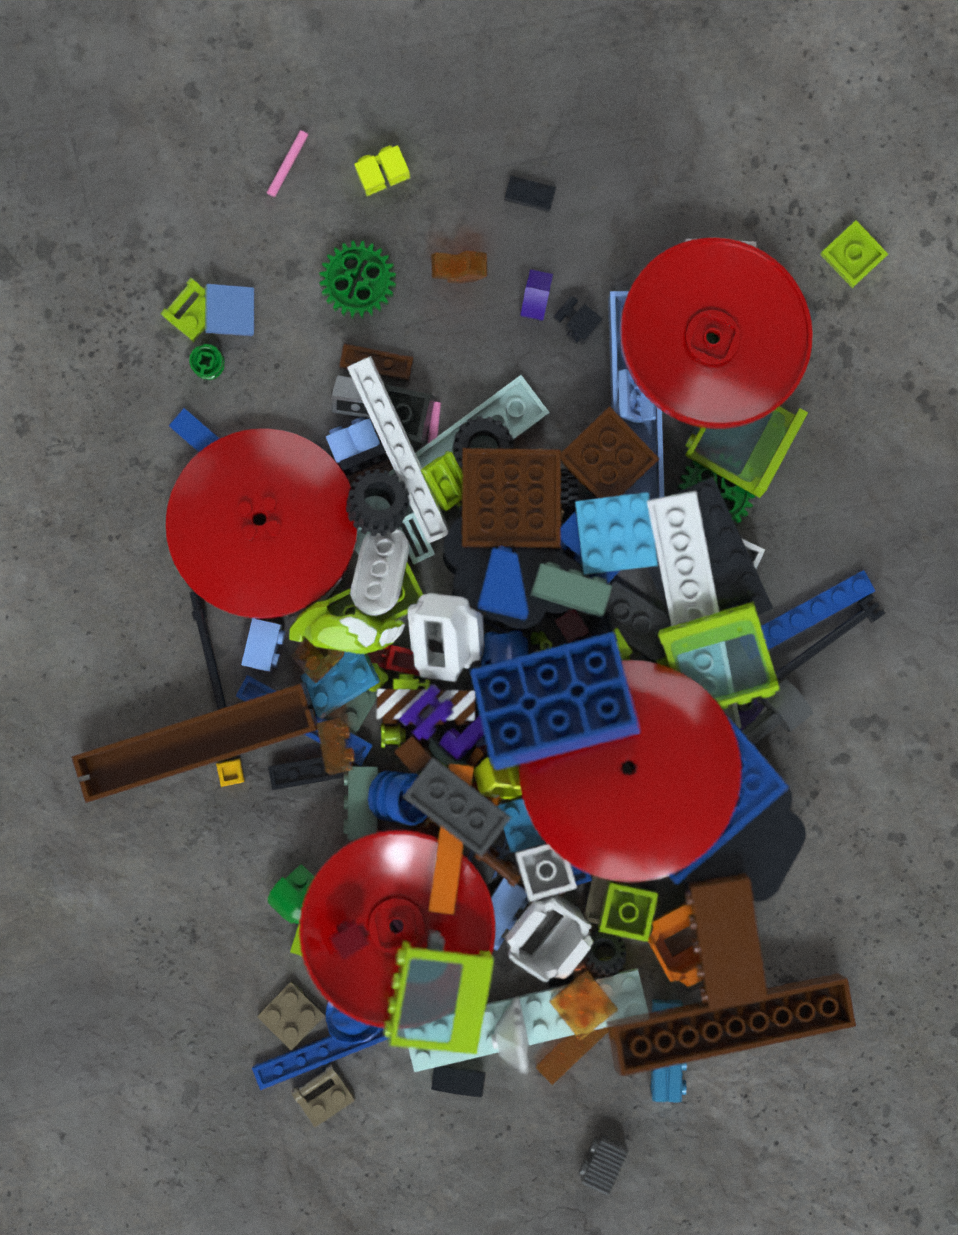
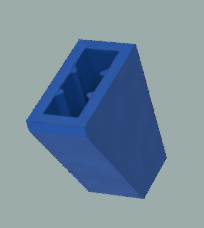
(503, 585)

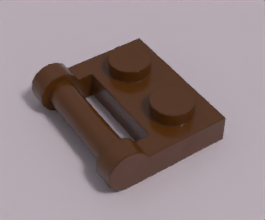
(505, 869)

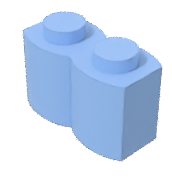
(353, 439)

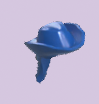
(346, 1029)

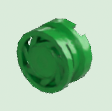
(207, 362)

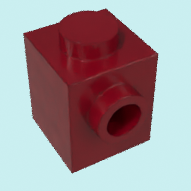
(349, 938)

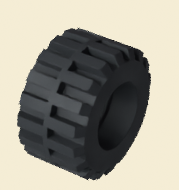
(479, 427)
(377, 485)

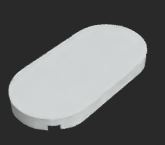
(379, 572)

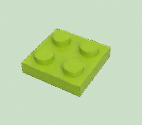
(854, 254)

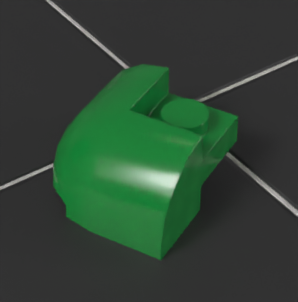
(289, 894)

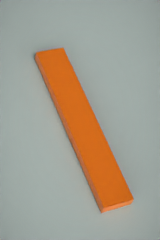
(448, 859)

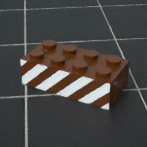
(395, 702)

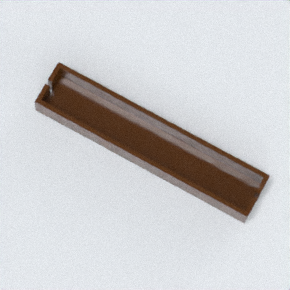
(195, 742)

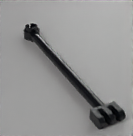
(865, 612)

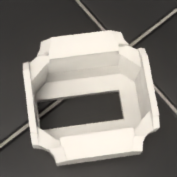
(461, 635)
(561, 947)

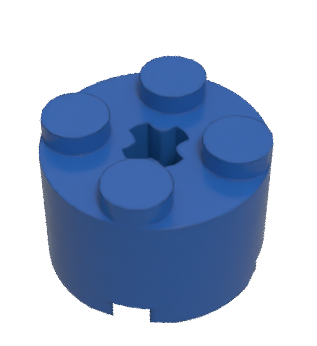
(503, 647)

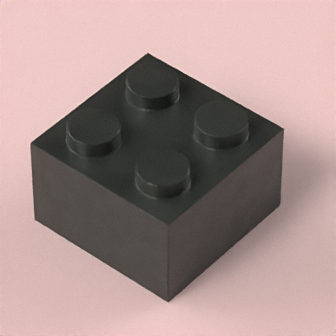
(413, 411)

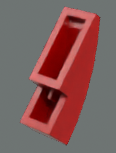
(395, 659)

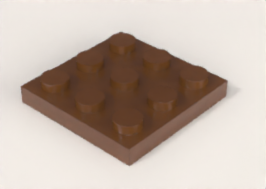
(608, 456)

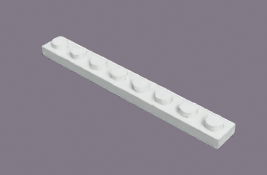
(399, 448)

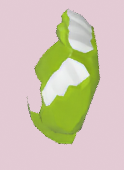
(346, 633)

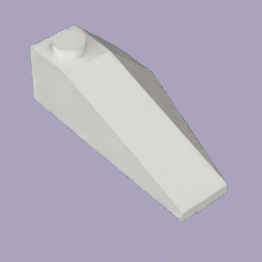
(511, 1036)

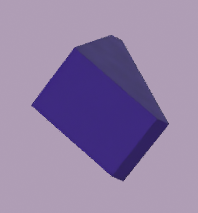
(536, 295)

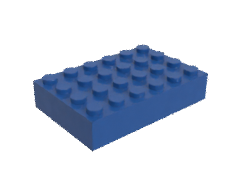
(554, 701)

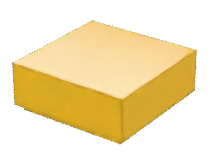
(230, 772)

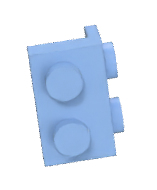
(632, 402)

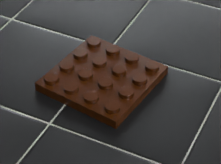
(511, 498)

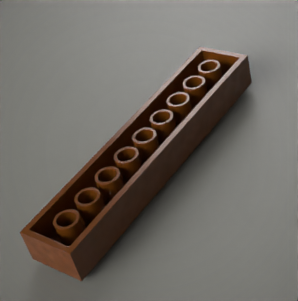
(700, 1033)

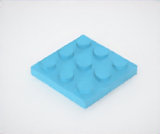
(616, 533)

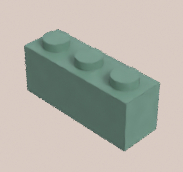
(571, 589)
(360, 818)

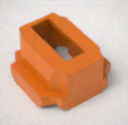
(682, 965)

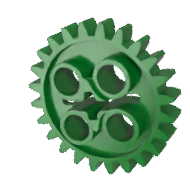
(337, 272)
(735, 495)

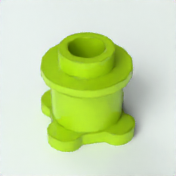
(383, 677)
(392, 735)

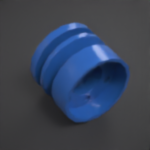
(387, 798)

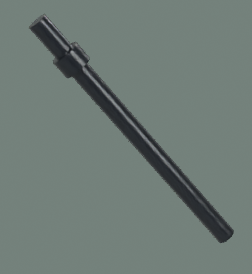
(200, 615)

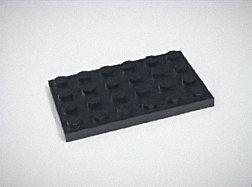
(731, 566)

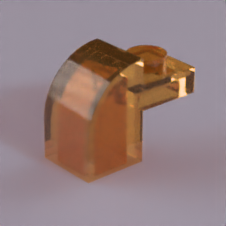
(459, 268)

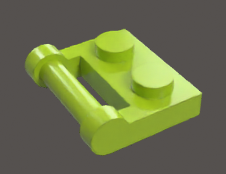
(193, 320)

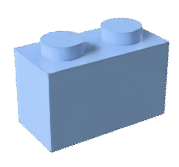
(263, 645)

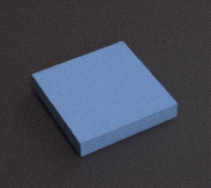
(229, 310)

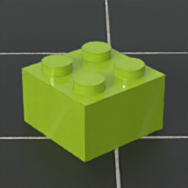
(627, 910)

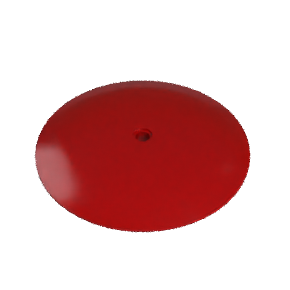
(661, 812)

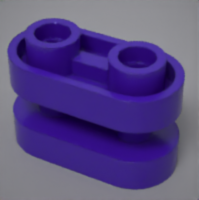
(442, 711)

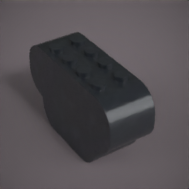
(470, 569)
(760, 849)

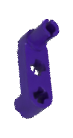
(460, 744)

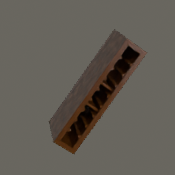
(726, 941)

